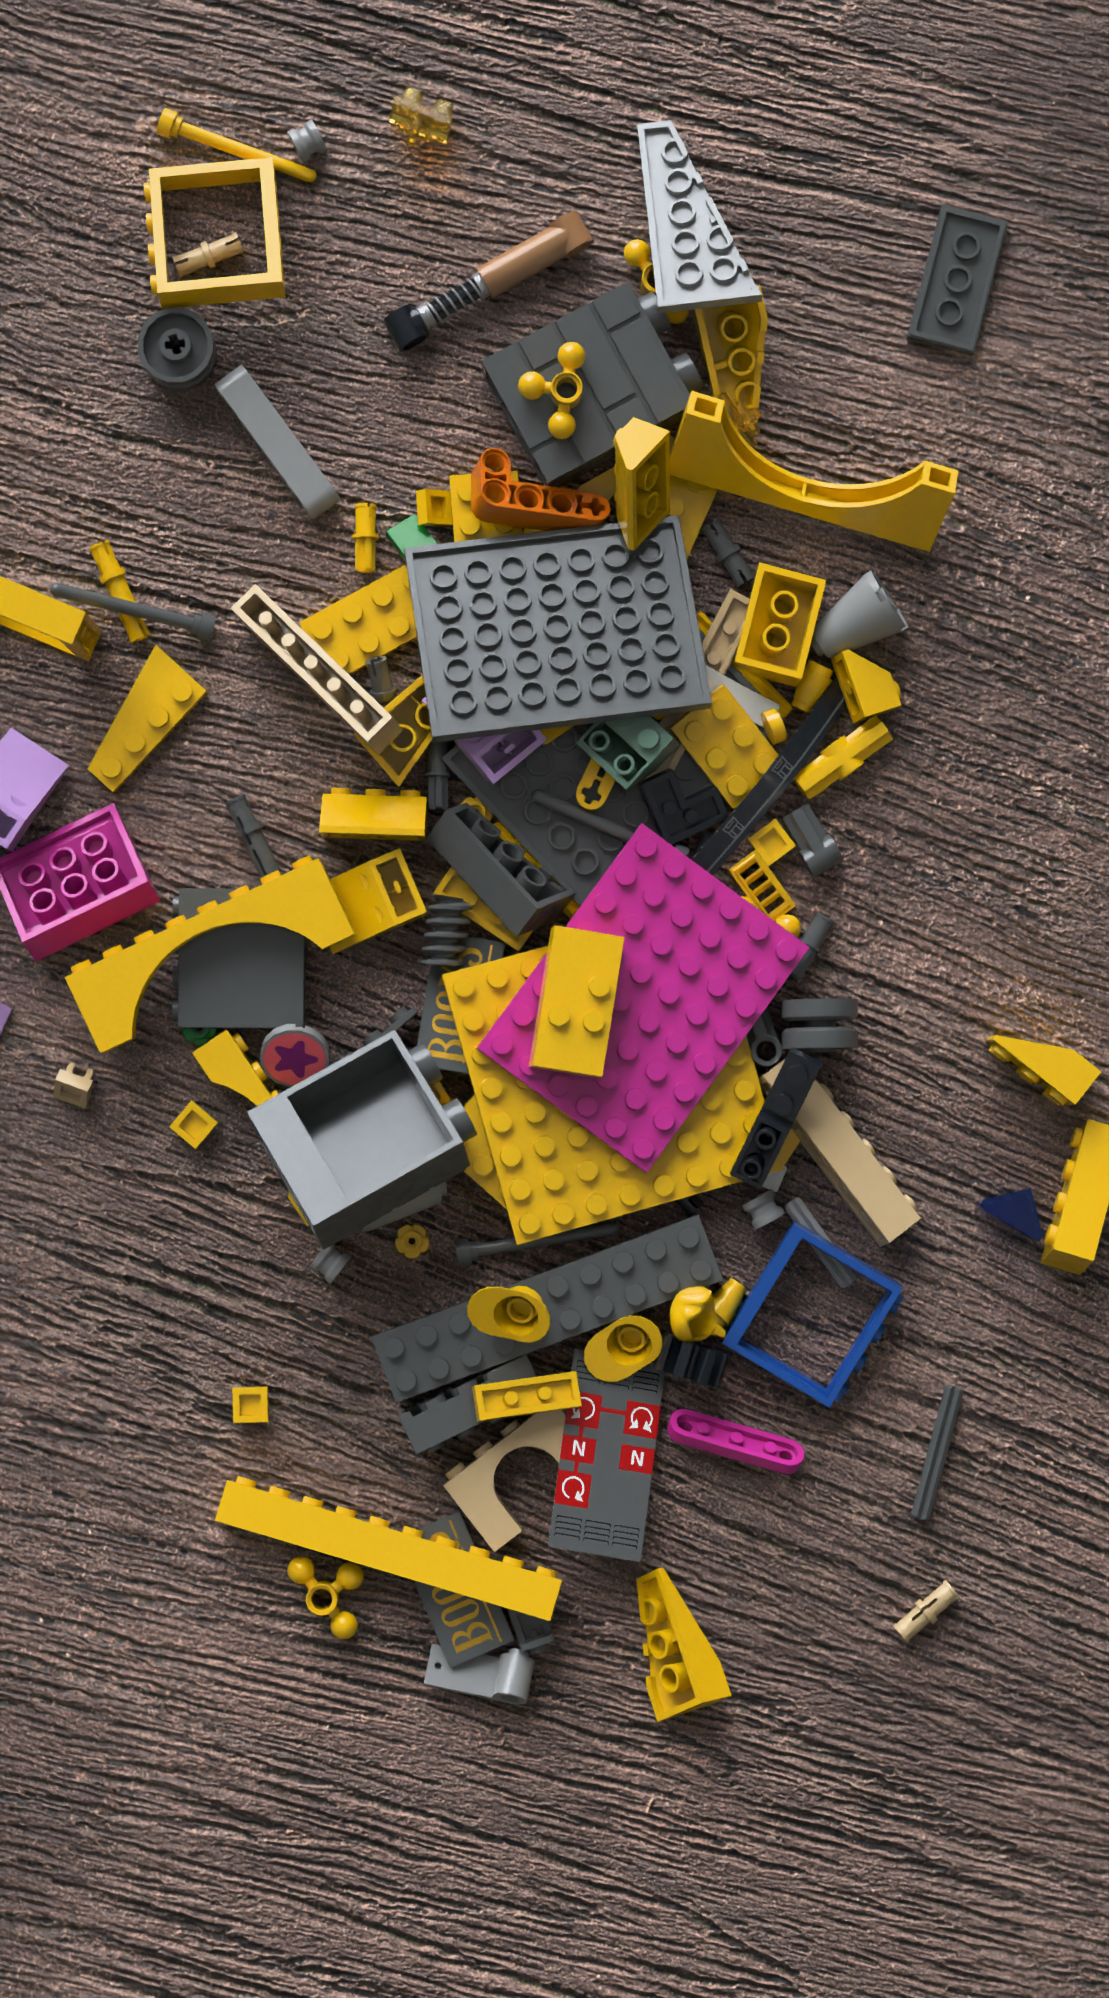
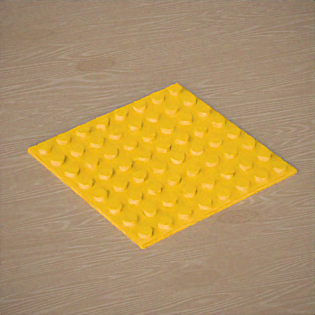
(555, 1169)

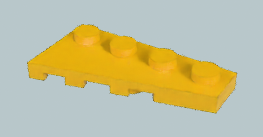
(148, 715)

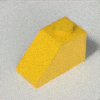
(865, 686)

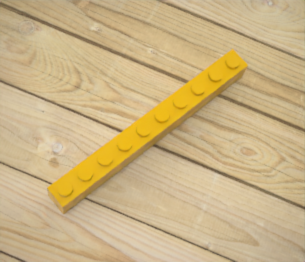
(388, 1549)

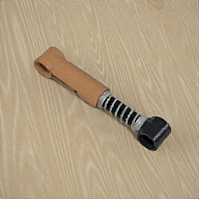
(561, 240)

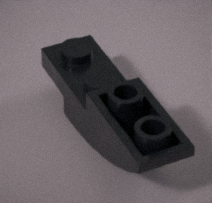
(776, 1118)

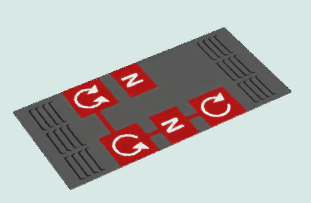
(607, 1464)

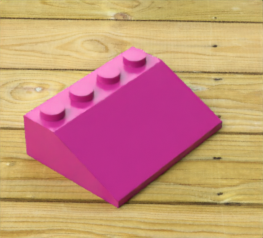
(75, 882)

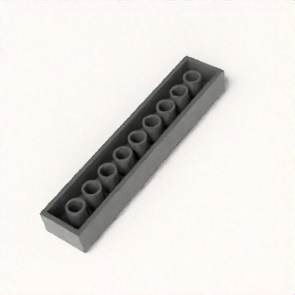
(576, 1294)

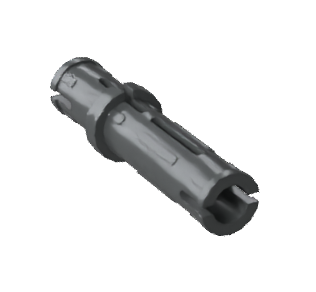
(252, 835)

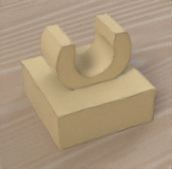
(73, 1087)

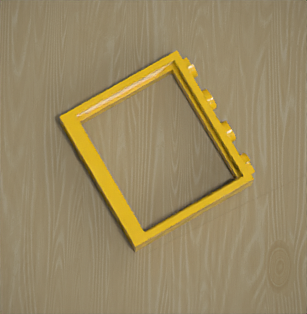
(219, 289)
(47, 620)

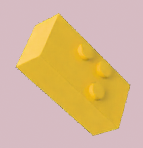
(576, 1001)

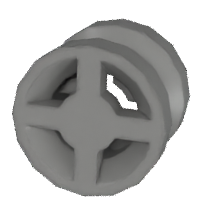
(307, 141)
(763, 1209)
(330, 1262)

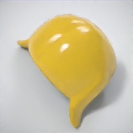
(694, 1315)

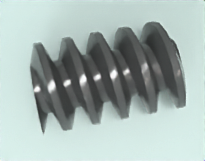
(446, 931)

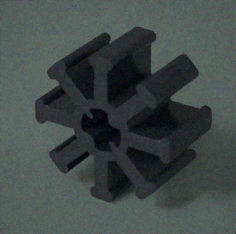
(692, 1361)

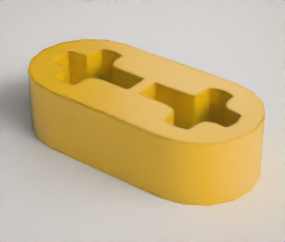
(586, 782)

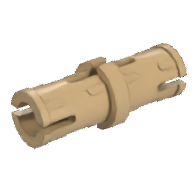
(208, 254)
(926, 1611)

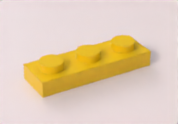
(481, 914)
(526, 1396)

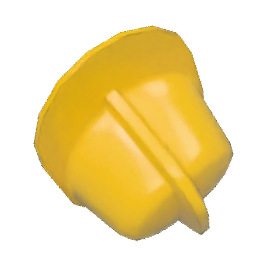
(509, 1313)
(622, 1348)

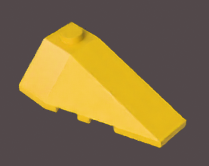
(733, 349)
(681, 1660)

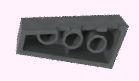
(498, 870)
(454, 1409)

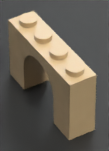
(474, 1485)

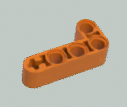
(575, 506)

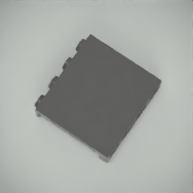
(238, 972)

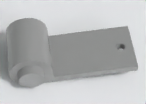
(485, 1676)

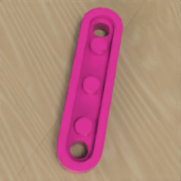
(735, 1441)

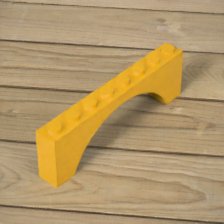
(895, 509)
(114, 987)

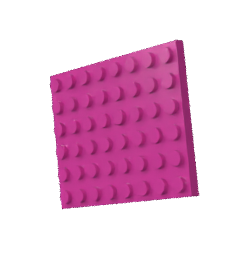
(686, 995)

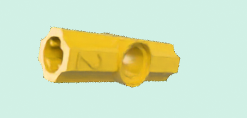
(842, 757)

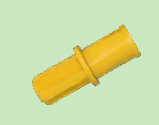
(365, 537)

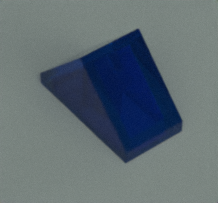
(1016, 1210)

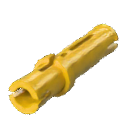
(113, 577)

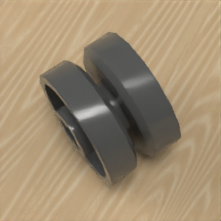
(175, 329)
(819, 1024)

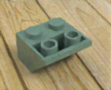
(628, 748)

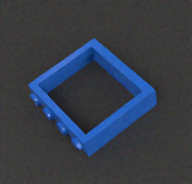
(855, 1356)

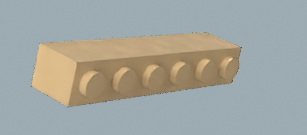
(316, 669)
(849, 1163)

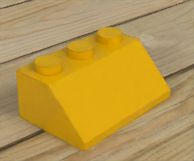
(641, 479)
(779, 624)
(374, 815)

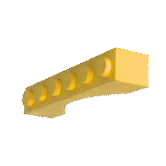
(229, 1066)

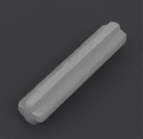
(799, 1212)

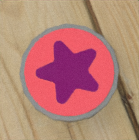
(293, 1054)

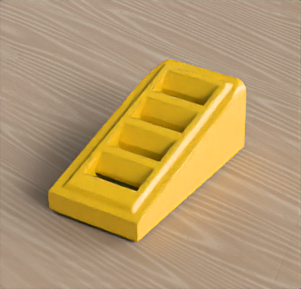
(744, 864)

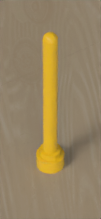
(172, 125)

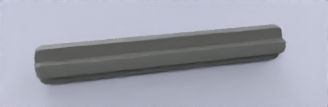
(937, 1452)

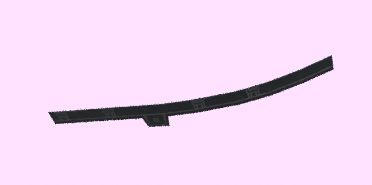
(774, 780)

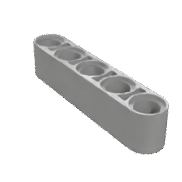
(277, 442)

